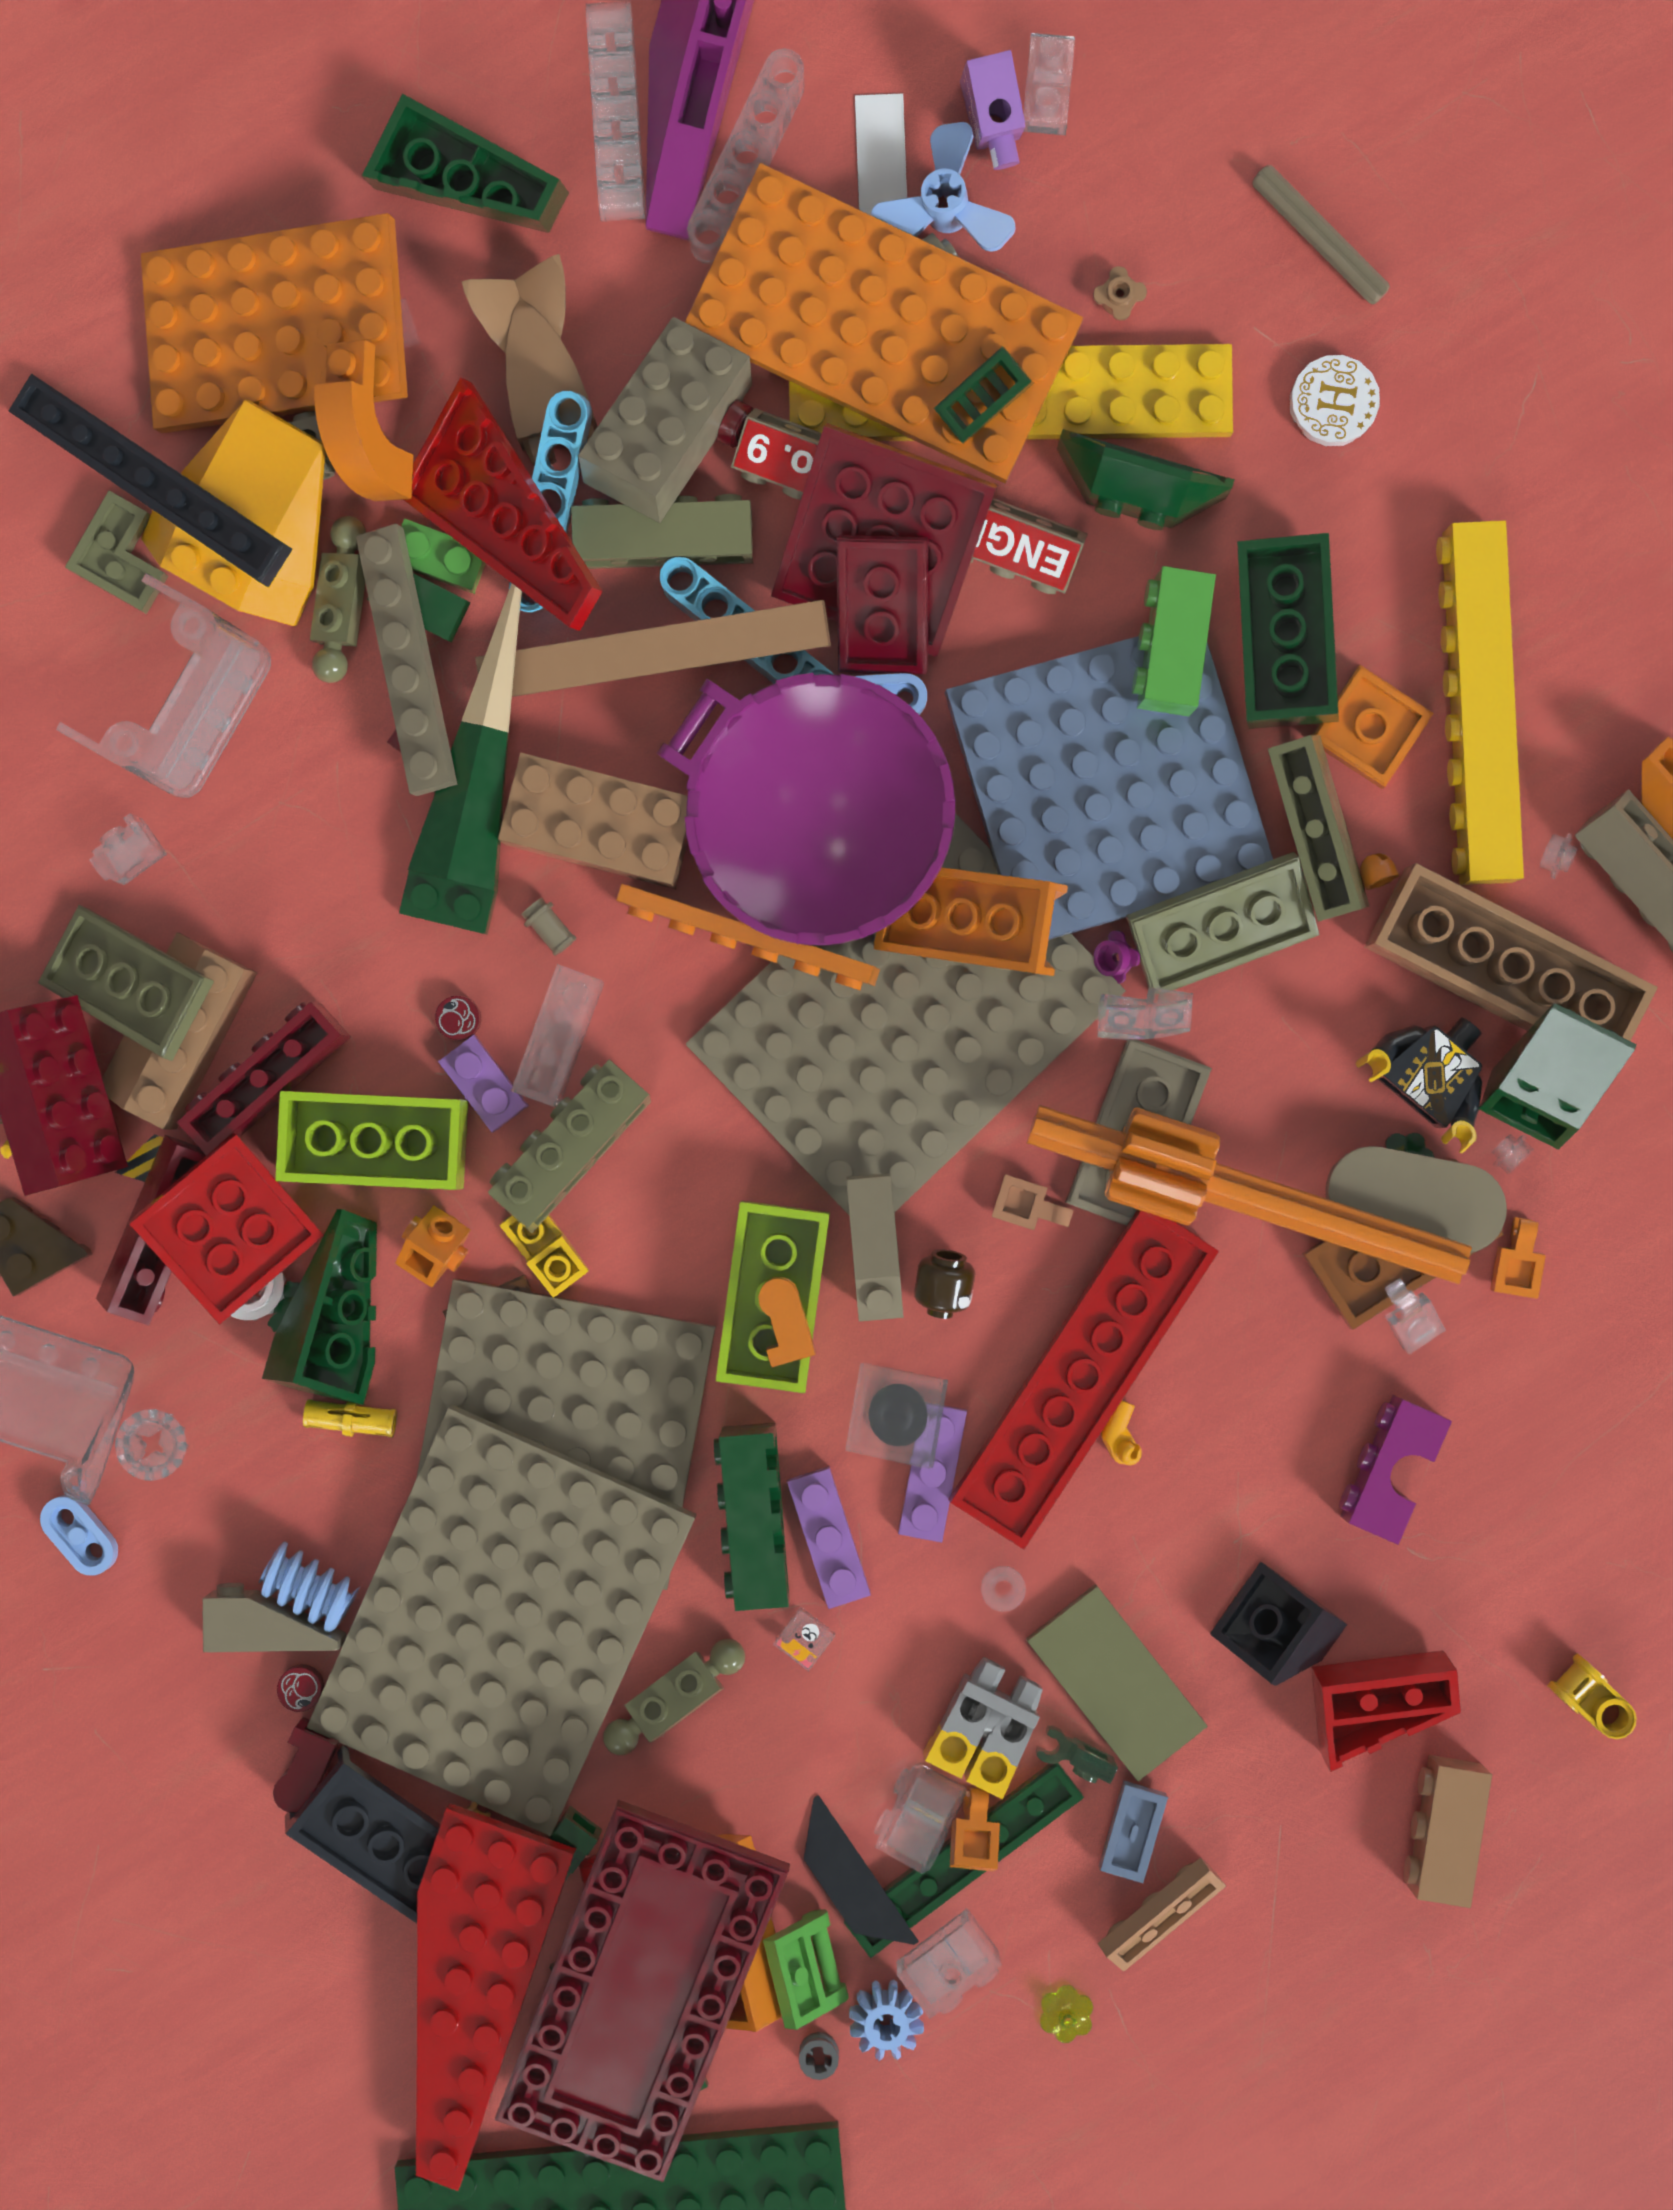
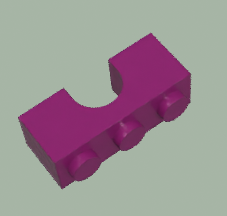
(1402, 1432)

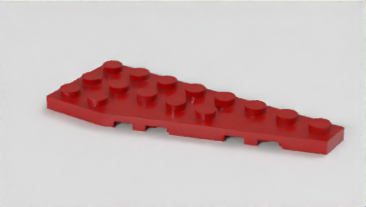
(477, 1948)

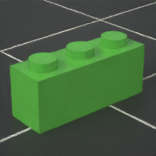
(1174, 641)

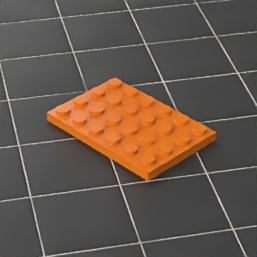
(258, 317)

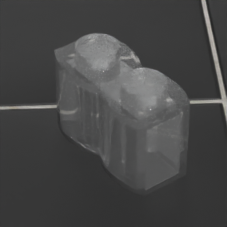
(920, 1817)

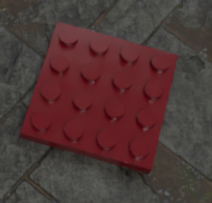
(883, 491)

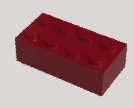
(54, 1097)

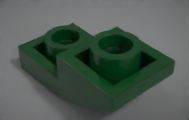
(439, 608)

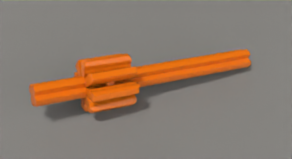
(1173, 1169)

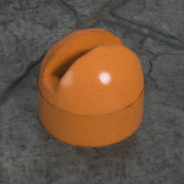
(1377, 871)

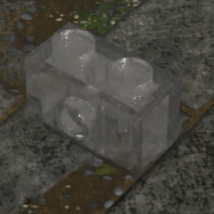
(949, 1964)

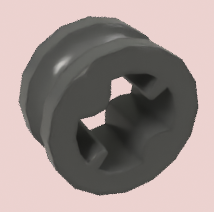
(829, 2047)

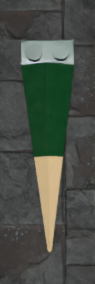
(458, 850)

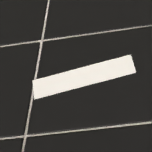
(880, 149)

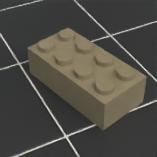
(665, 419)

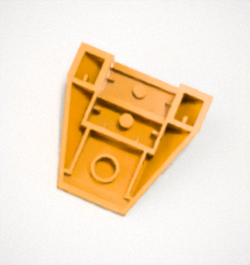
(274, 480)

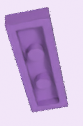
(928, 1489)
(828, 1537)

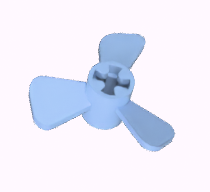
(912, 215)

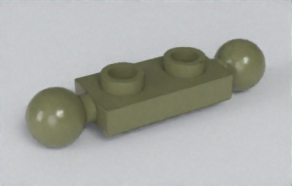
(338, 601)
(674, 1696)

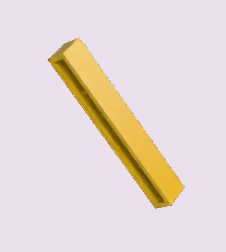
(1481, 703)

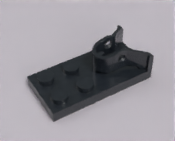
(367, 1833)

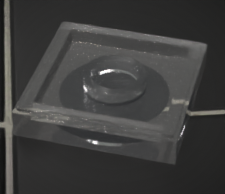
(896, 1415)

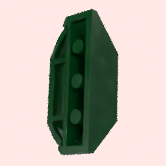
(1139, 484)

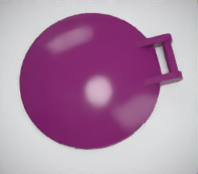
(815, 806)

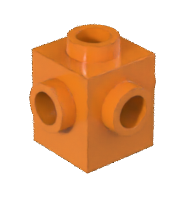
(433, 1246)

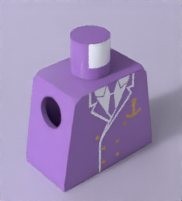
(988, 90)

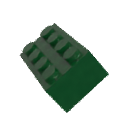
(1288, 631)

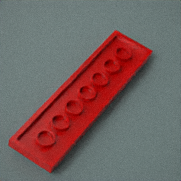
(1082, 1376)

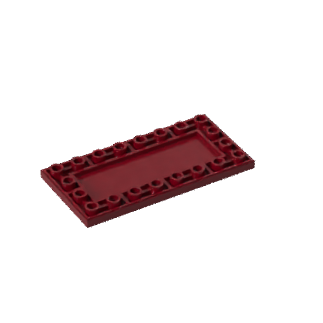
(641, 1990)

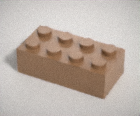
(596, 821)

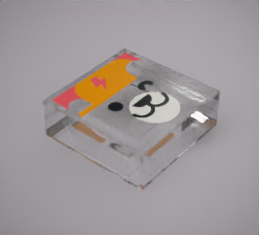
(804, 1638)

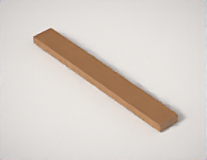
(670, 648)

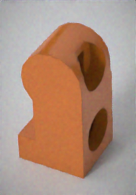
(783, 1305)

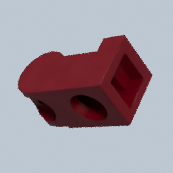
(307, 1767)

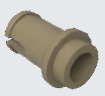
(548, 926)

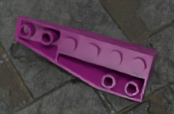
(688, 88)

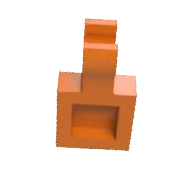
(1519, 1268)
(973, 1838)

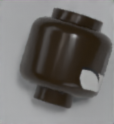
(944, 1283)

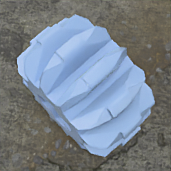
(871, 2011)

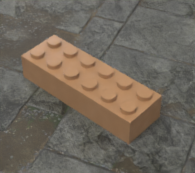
(1501, 957)

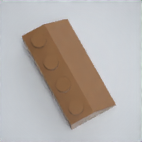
(163, 1088)

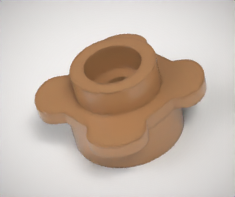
(1119, 306)

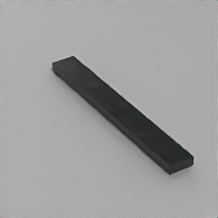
(151, 481)

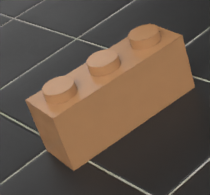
(1448, 1831)

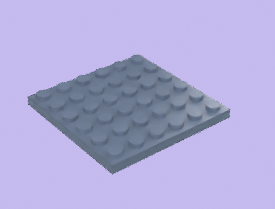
(1102, 791)

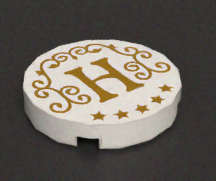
(1334, 400)

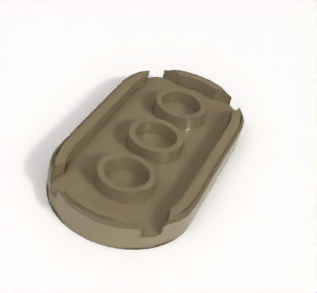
(1422, 1193)

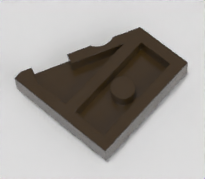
(32, 1247)

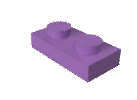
(483, 1083)

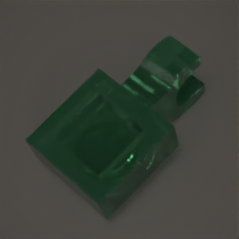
(1087, 1760)

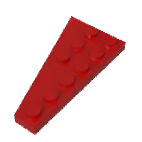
(488, 502)

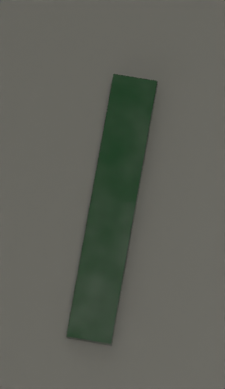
(1020, 1818)

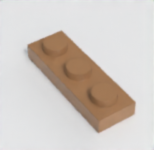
(1161, 1914)

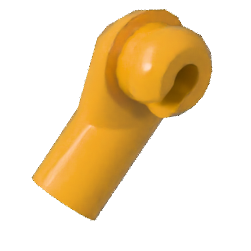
(1118, 1438)

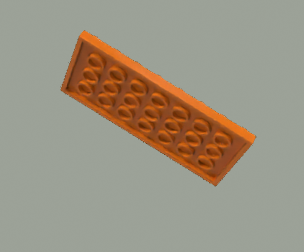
(878, 318)

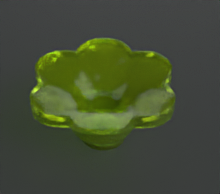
(1065, 2005)

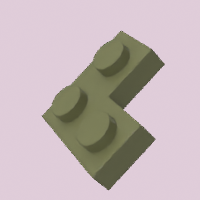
(106, 556)

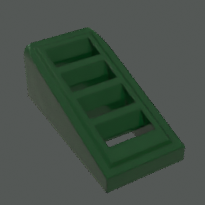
(1008, 396)

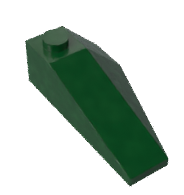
(326, 1328)

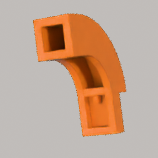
(351, 429)

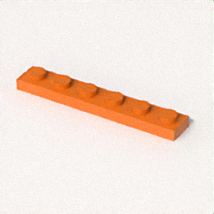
(728, 931)

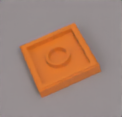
(1373, 727)

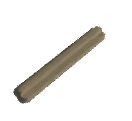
(1320, 234)

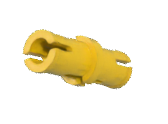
(350, 1418)

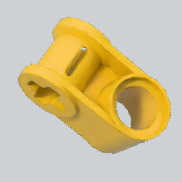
(1589, 1694)

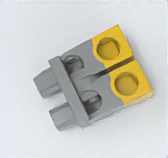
(987, 1713)

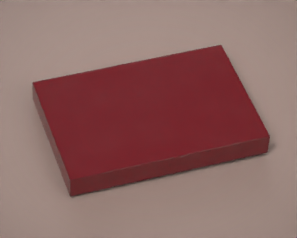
(882, 604)

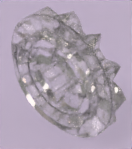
(131, 1447)

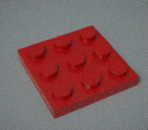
(226, 1228)

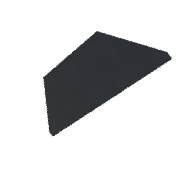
(850, 1881)

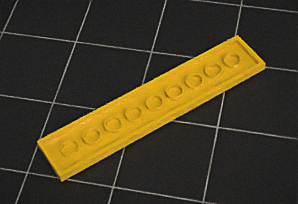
(1097, 395)

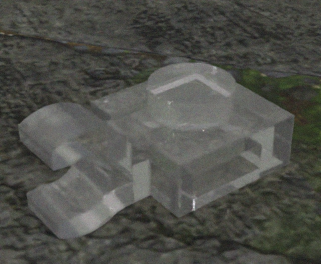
(1414, 1318)

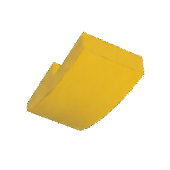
(547, 1253)

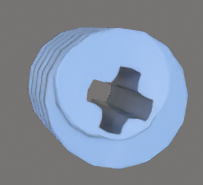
(307, 1588)

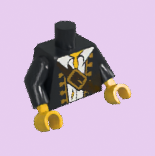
(1433, 1075)

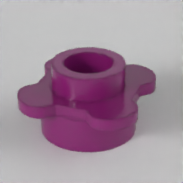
(1106, 960)

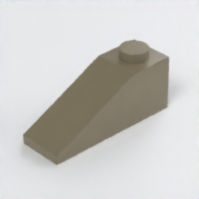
(874, 1247)
(251, 1623)

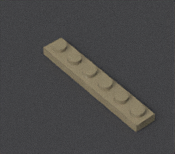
(406, 660)

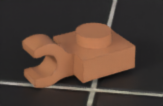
(1024, 1203)

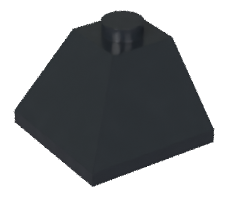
(1277, 1627)

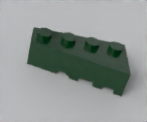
(455, 168)
(753, 1516)

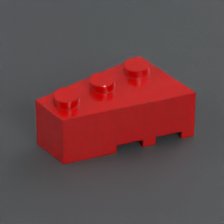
(1379, 1700)

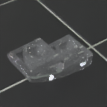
(1048, 83)
(1158, 1016)

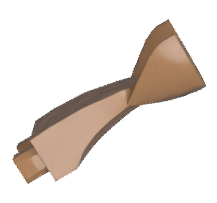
(527, 324)

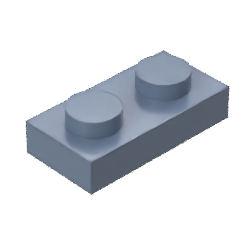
(1133, 1831)

